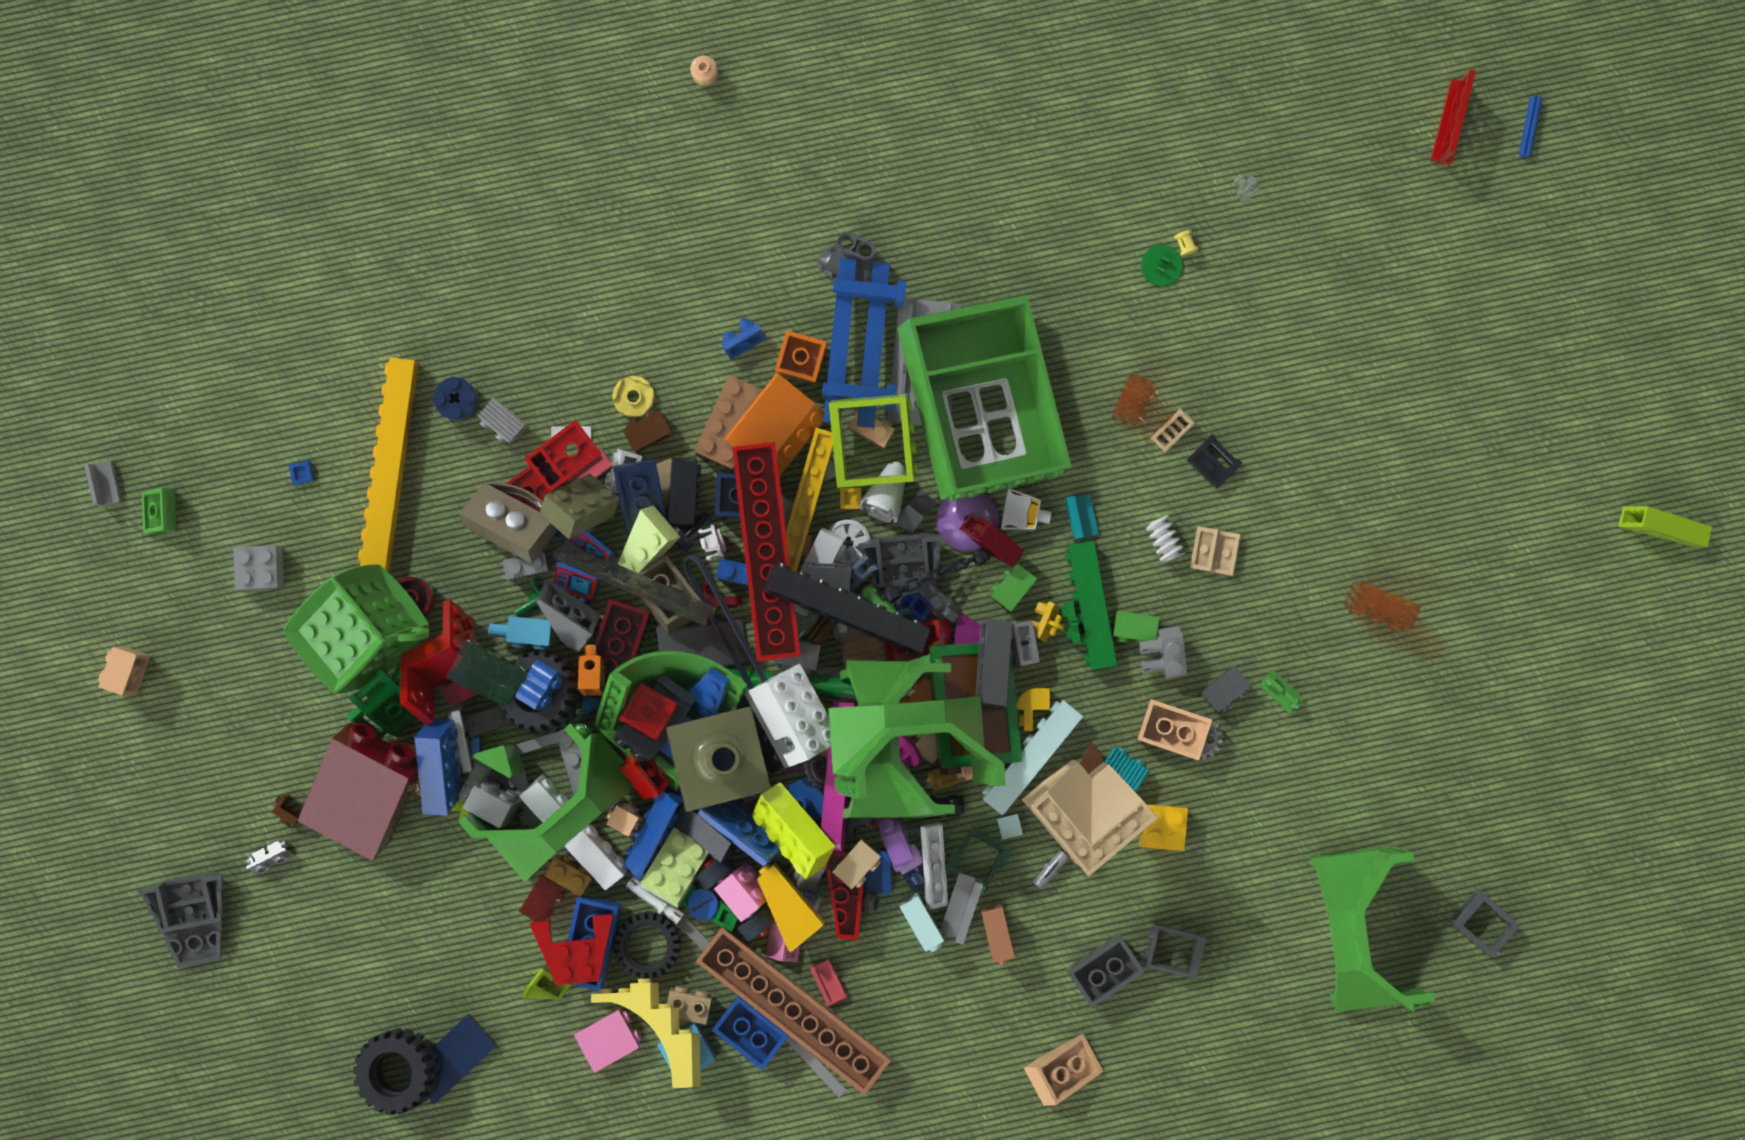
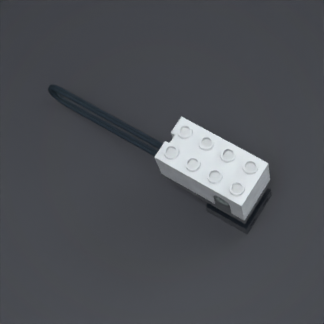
(785, 704)

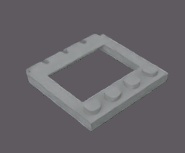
(572, 759)

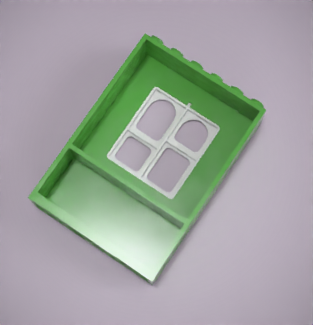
(974, 351)

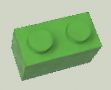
(1013, 587)
(1134, 627)

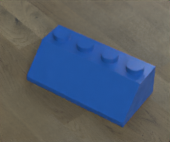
(654, 831)

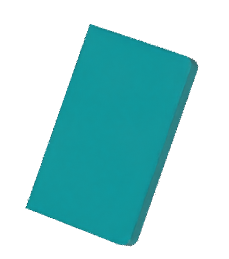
(1081, 516)

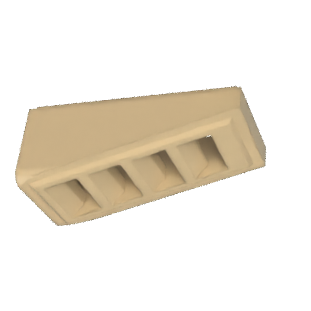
(1190, 422)

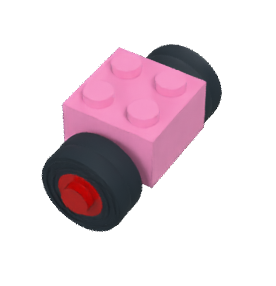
(740, 893)

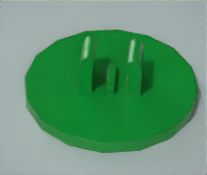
(1161, 265)

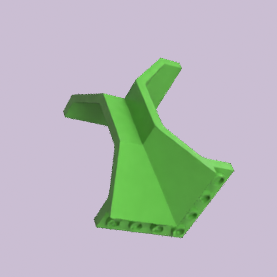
(863, 731)
(889, 785)
(598, 789)
(1348, 887)

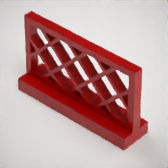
(1452, 119)

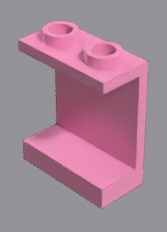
(608, 1039)

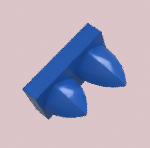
(749, 336)

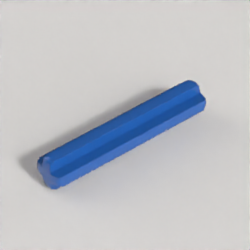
(1530, 126)

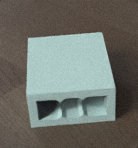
(922, 923)

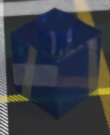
(914, 607)

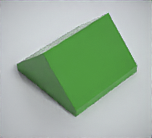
(159, 511)
(502, 759)

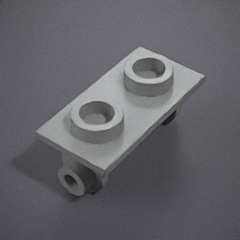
(261, 862)

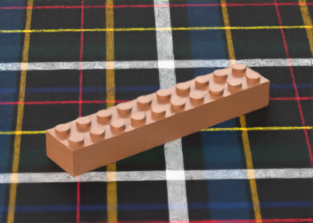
(794, 1010)

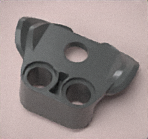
(829, 258)

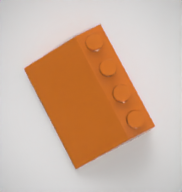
(778, 416)

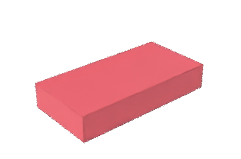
(596, 468)
(828, 982)

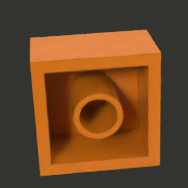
(801, 357)

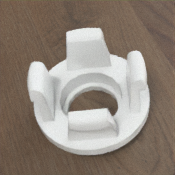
(713, 542)

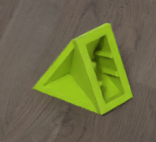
(544, 986)

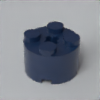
(445, 403)

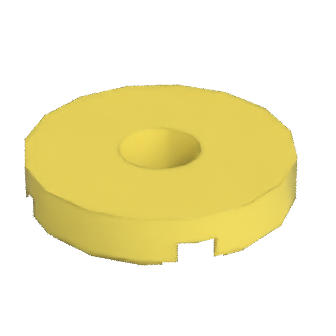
(638, 408)

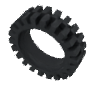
(629, 963)

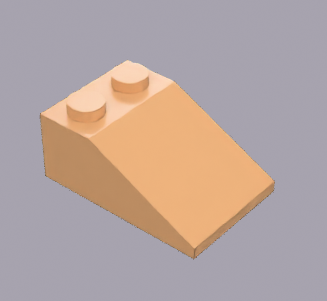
(1174, 729)
(1063, 1070)

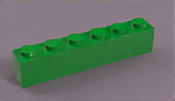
(1091, 605)

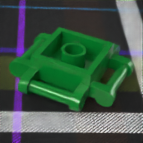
(381, 705)

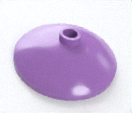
(952, 515)

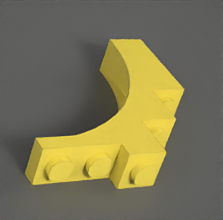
(680, 1045)

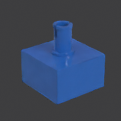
(808, 797)

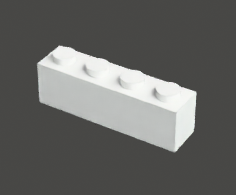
(824, 550)

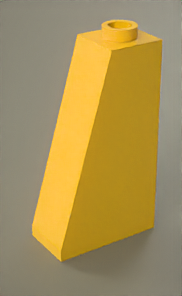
(790, 909)

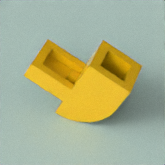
(1032, 700)

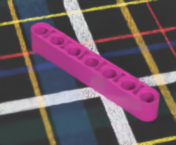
(832, 815)

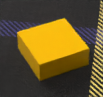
(850, 498)

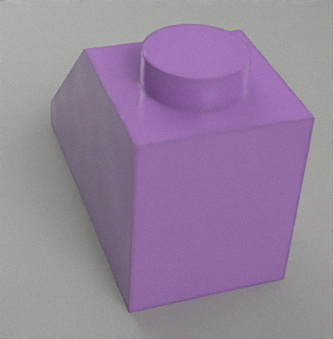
(896, 841)

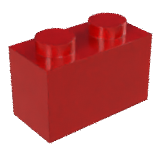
(644, 777)

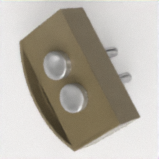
(507, 520)

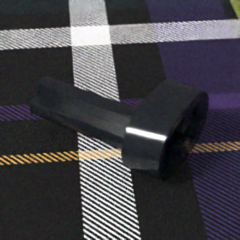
(686, 538)

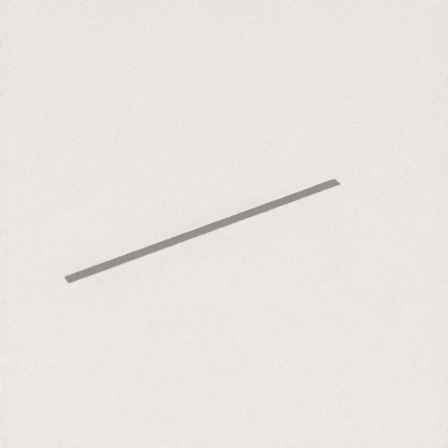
(808, 1057)

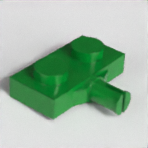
(1072, 631)

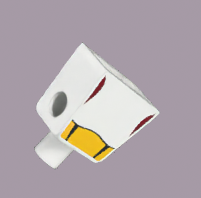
(1023, 512)

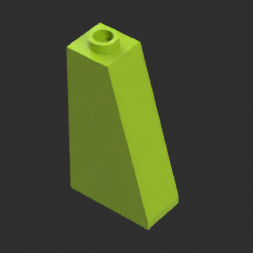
(1665, 525)

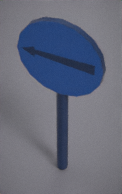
(702, 903)

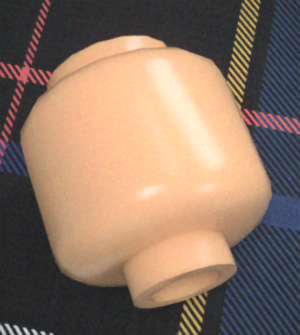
(704, 70)

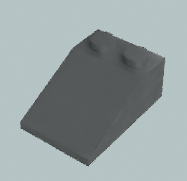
(568, 616)

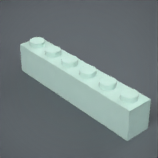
(1034, 755)

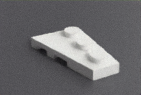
(462, 741)

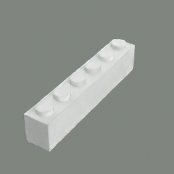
(587, 846)

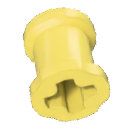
(1186, 242)

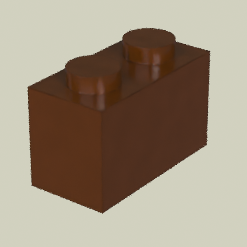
(647, 431)

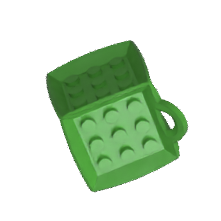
(355, 627)

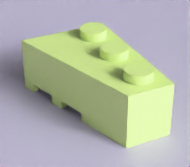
(648, 540)

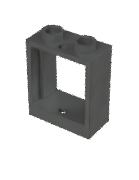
(1469, 909)
(1195, 956)

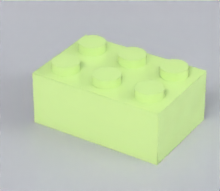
(675, 868)

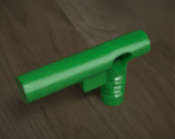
(533, 596)

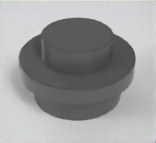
(870, 902)

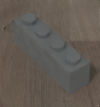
(993, 663)

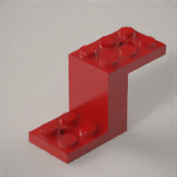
(551, 465)
(429, 663)

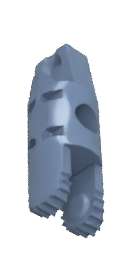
(859, 573)

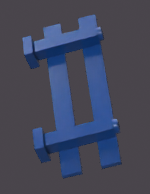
(878, 292)

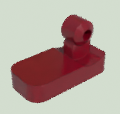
(731, 601)

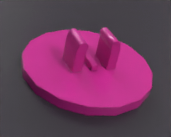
(908, 752)

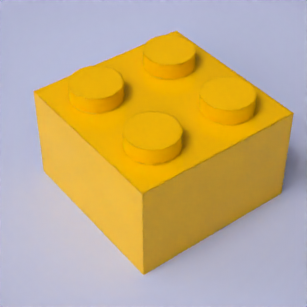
(1168, 830)

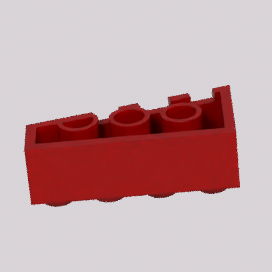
(844, 900)

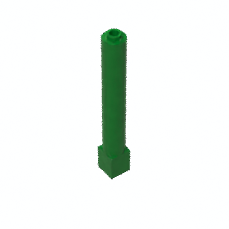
(824, 686)

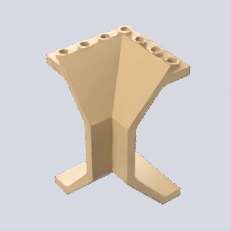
(1089, 813)

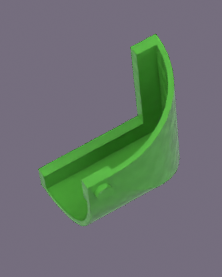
(680, 667)

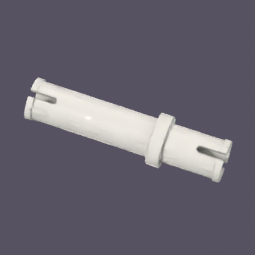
(656, 902)

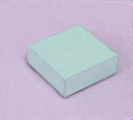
(1009, 826)

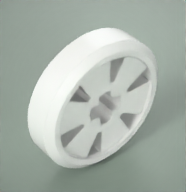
(857, 533)

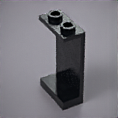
(643, 746)

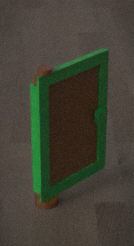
(999, 725)

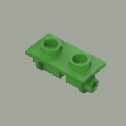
(1281, 692)

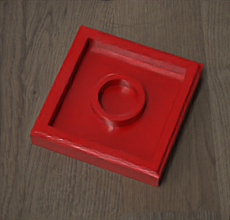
(648, 712)

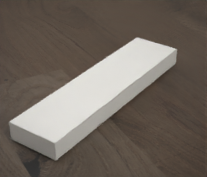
(934, 865)

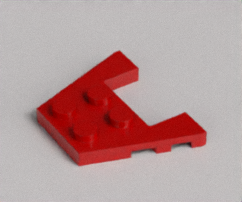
(574, 959)

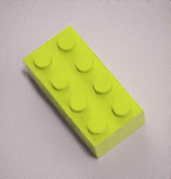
(793, 831)

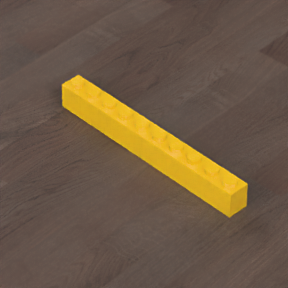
(389, 462)

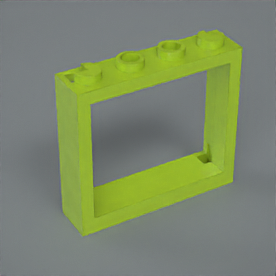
(838, 443)

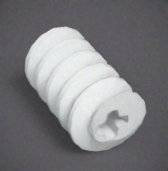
(1164, 539)

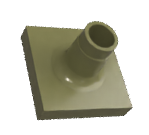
(692, 753)

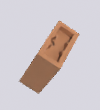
(997, 933)

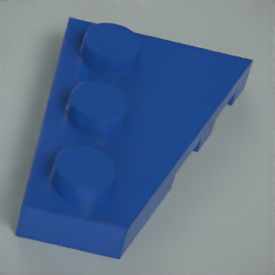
(709, 694)

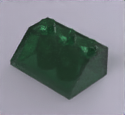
(486, 673)

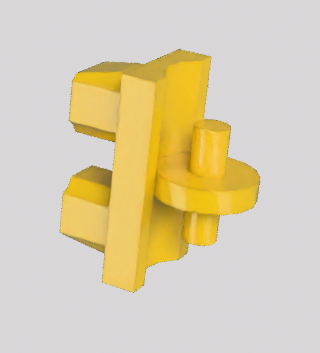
(1050, 620)

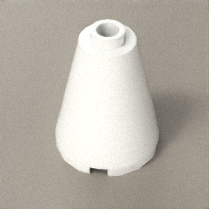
(885, 499)

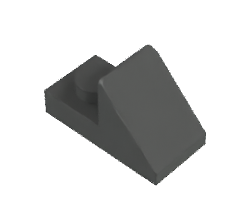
(915, 512)

